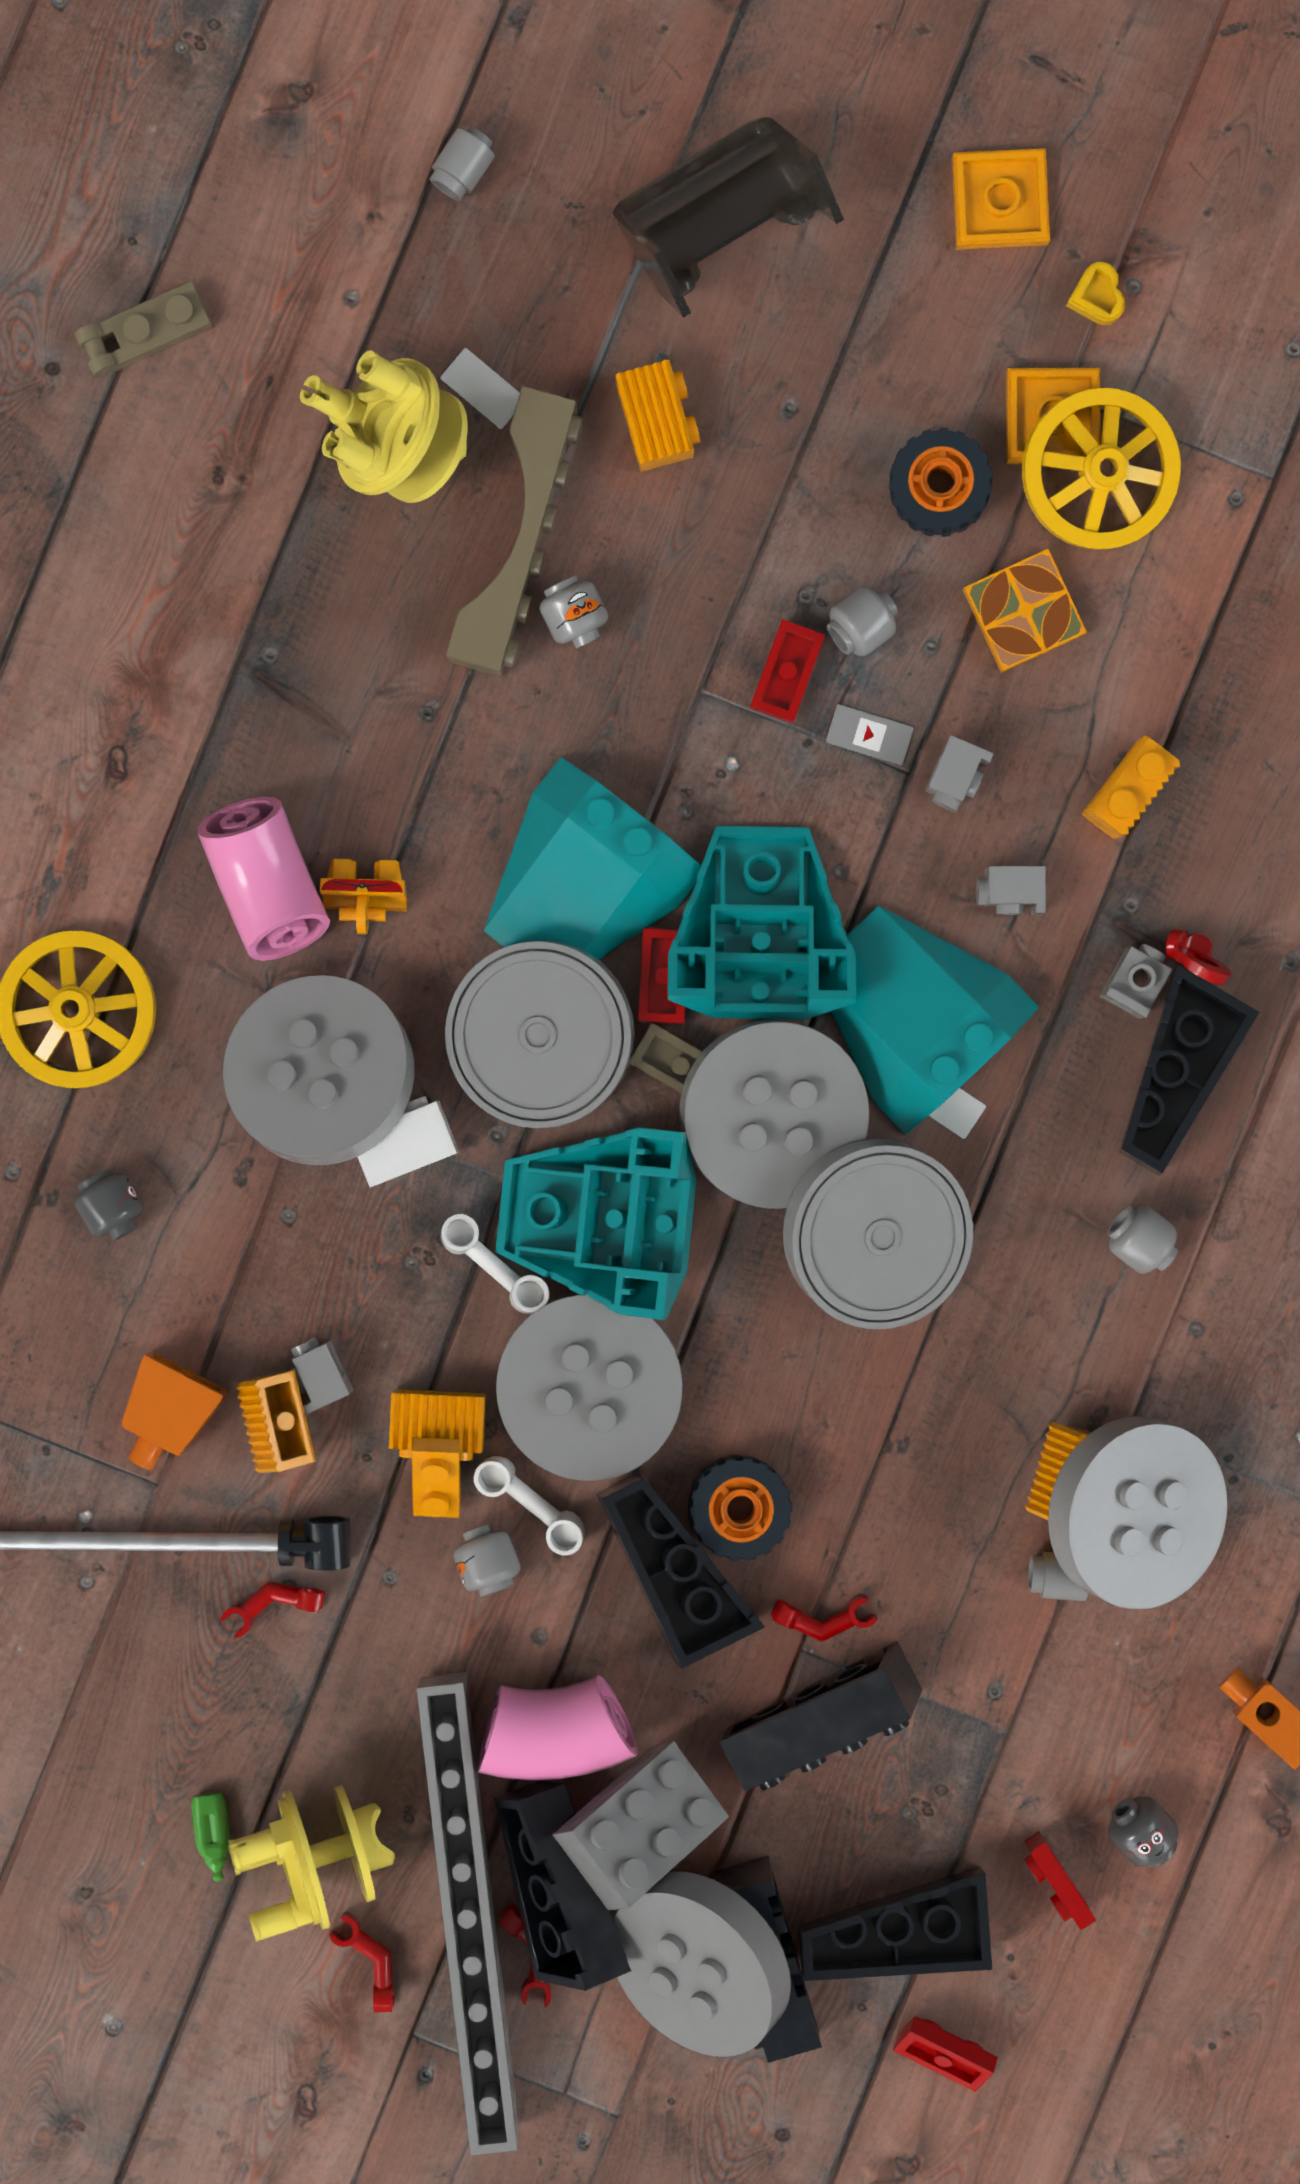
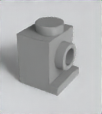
(957, 773)
(1012, 889)
(1122, 990)
(320, 1374)

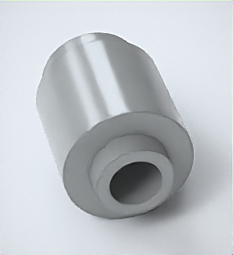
(462, 163)
(1050, 1581)

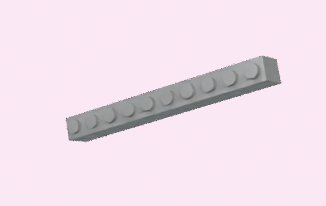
(468, 1913)

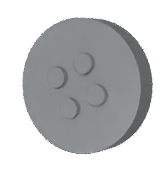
(539, 1033)
(318, 1070)
(770, 1107)
(878, 1233)
(588, 1389)
(1137, 1512)
(703, 1965)

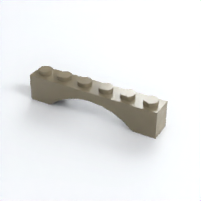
(487, 625)

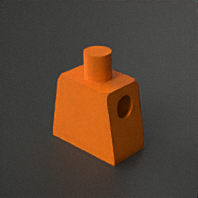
(168, 1408)
(1279, 1730)

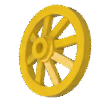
(1090, 473)
(89, 1009)

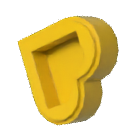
(1098, 295)

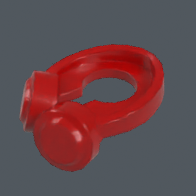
(1195, 955)

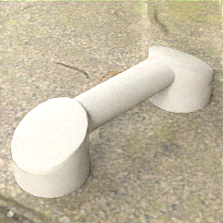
(461, 1236)
(497, 1476)

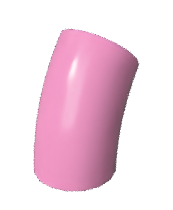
(263, 877)
(555, 1732)

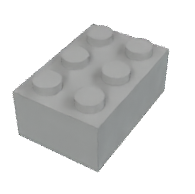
(641, 1826)

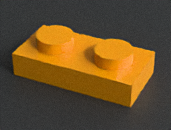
(436, 1477)

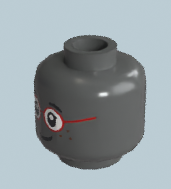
(108, 1204)
(1143, 1831)

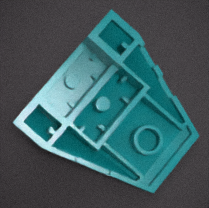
(586, 869)
(761, 931)
(923, 1016)
(604, 1218)

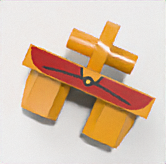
(364, 898)

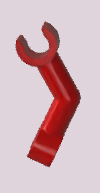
(303, 1598)
(793, 1618)
(512, 1924)
(382, 1962)

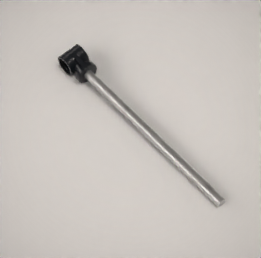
(321, 1542)

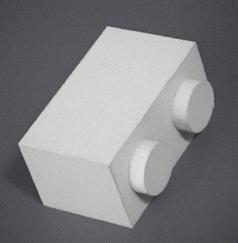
(414, 1142)

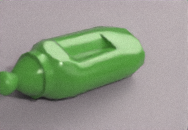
(211, 1830)

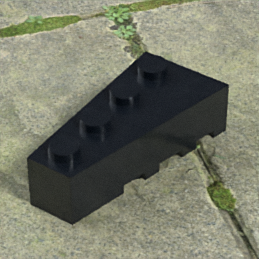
(1186, 1059)
(680, 1583)
(823, 1721)
(562, 1917)
(906, 1933)
(797, 2027)

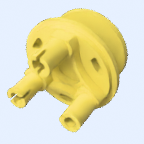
(393, 430)
(288, 1846)

